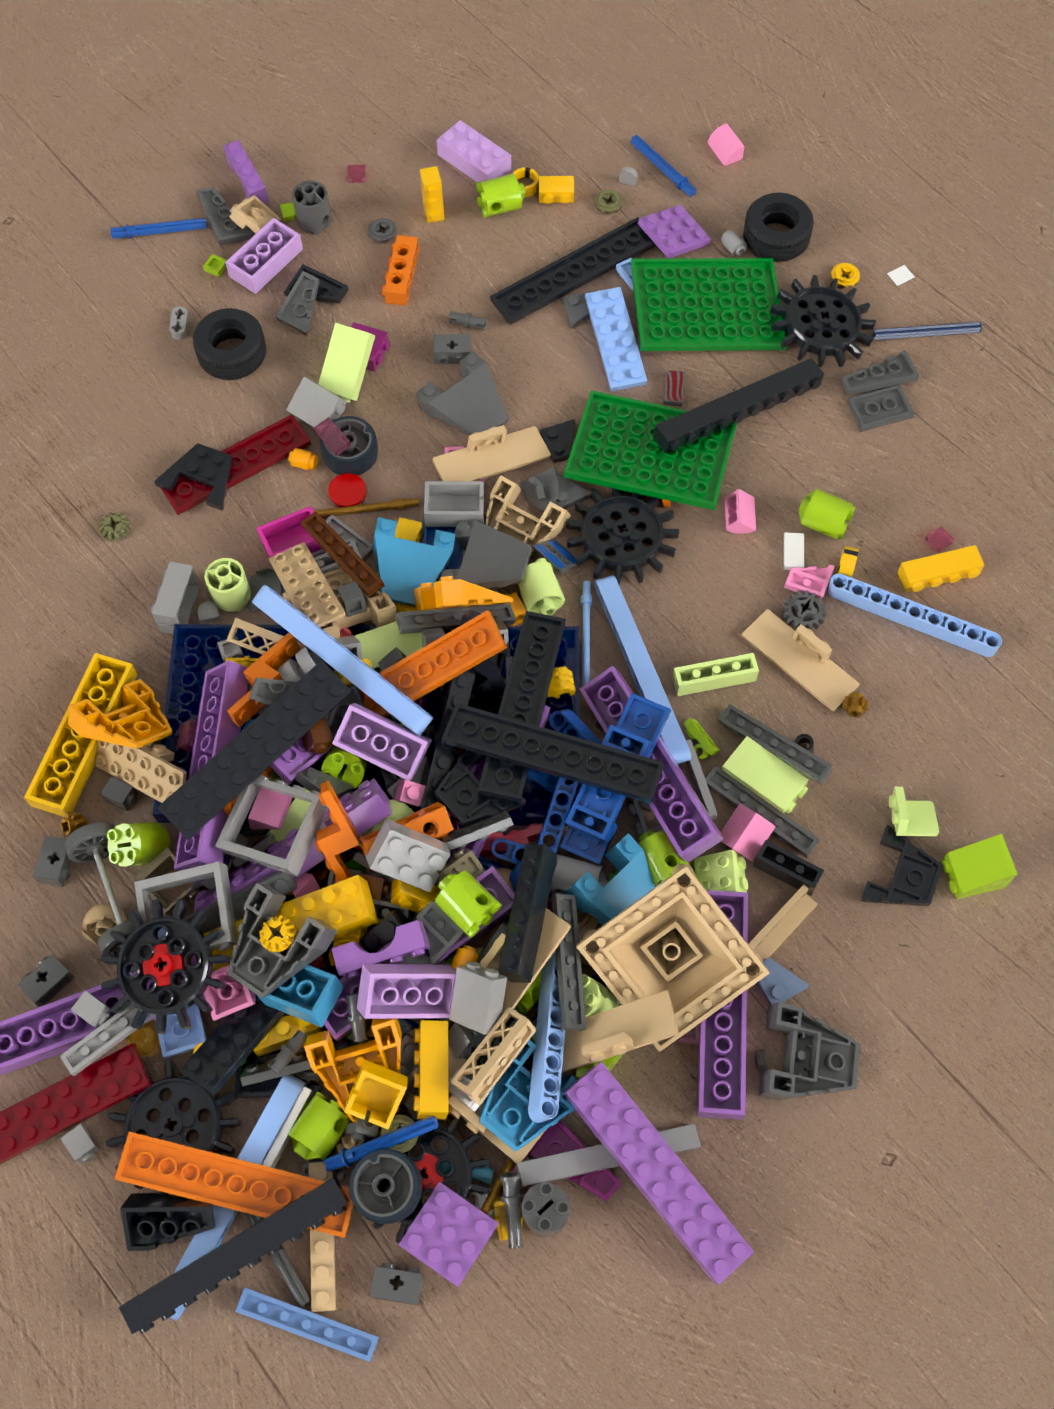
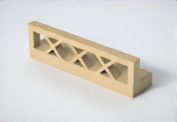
(257, 631)
(783, 924)
(499, 1056)

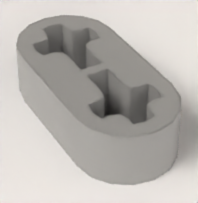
(182, 323)

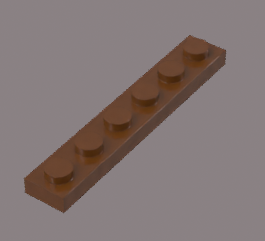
(342, 554)

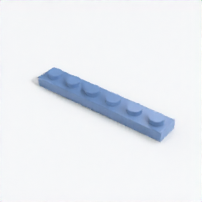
(307, 1324)

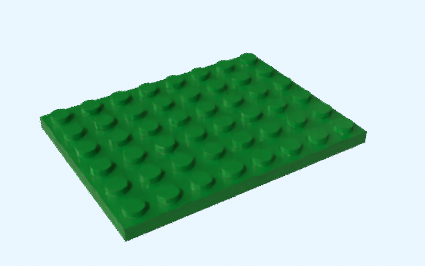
(706, 304)
(619, 452)

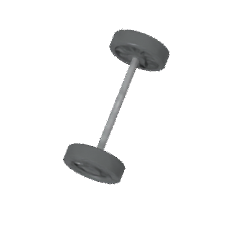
(91, 845)

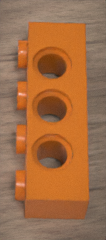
(401, 270)
(435, 814)

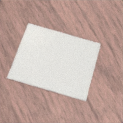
(900, 275)

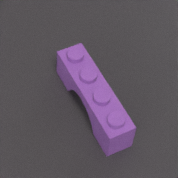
(241, 164)
(408, 940)

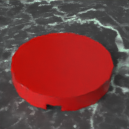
(347, 490)

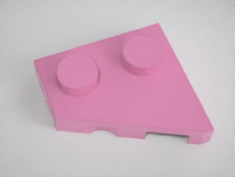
(810, 579)

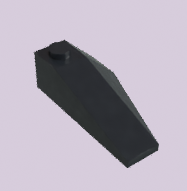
(160, 1219)

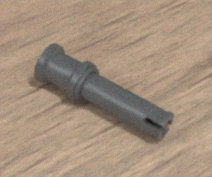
(512, 1197)

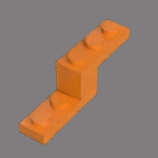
(265, 668)
(337, 836)

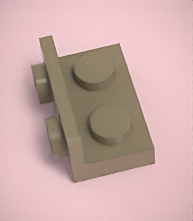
(461, 861)

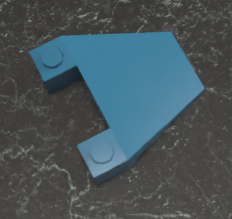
(408, 563)
(622, 890)
(508, 1102)

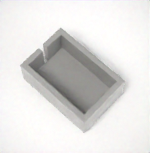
(453, 502)
(175, 596)
(407, 855)

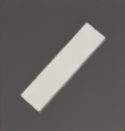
(282, 1138)

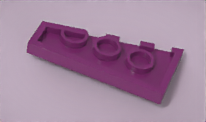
(559, 1140)

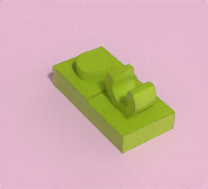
(695, 731)

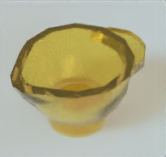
(145, 1040)

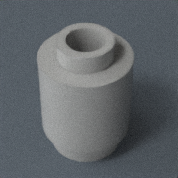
(733, 242)

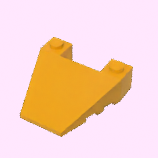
(455, 594)
(130, 726)
(341, 1067)

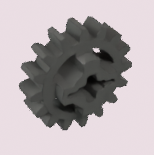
(797, 604)

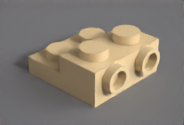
(252, 213)

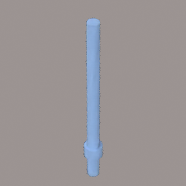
(586, 602)

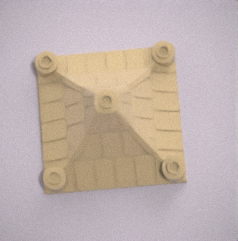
(674, 944)

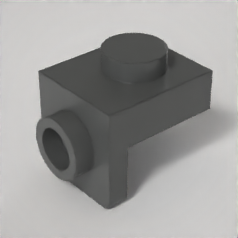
(362, 1129)

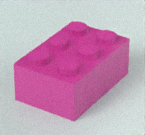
(286, 533)

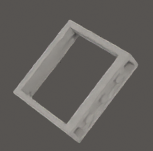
(701, 789)
(303, 839)
(219, 872)

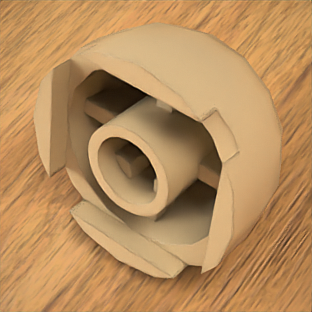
(98, 921)

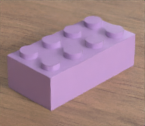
(473, 153)
(264, 255)
(381, 741)
(406, 990)

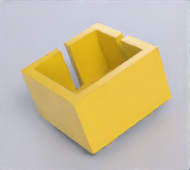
(377, 1089)

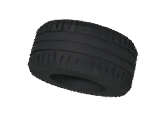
(780, 209)
(224, 325)

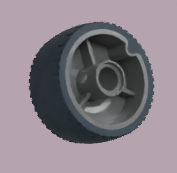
(361, 453)
(399, 1199)

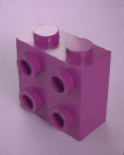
(379, 346)

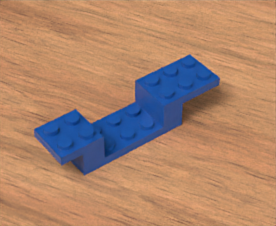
(595, 810)

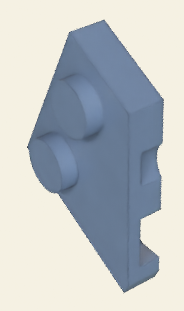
(780, 983)

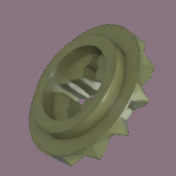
(605, 196)
(122, 526)
(404, 1121)

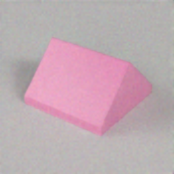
(269, 810)
(746, 832)
(228, 1000)

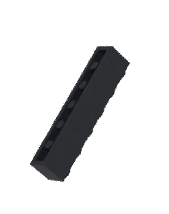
(527, 913)

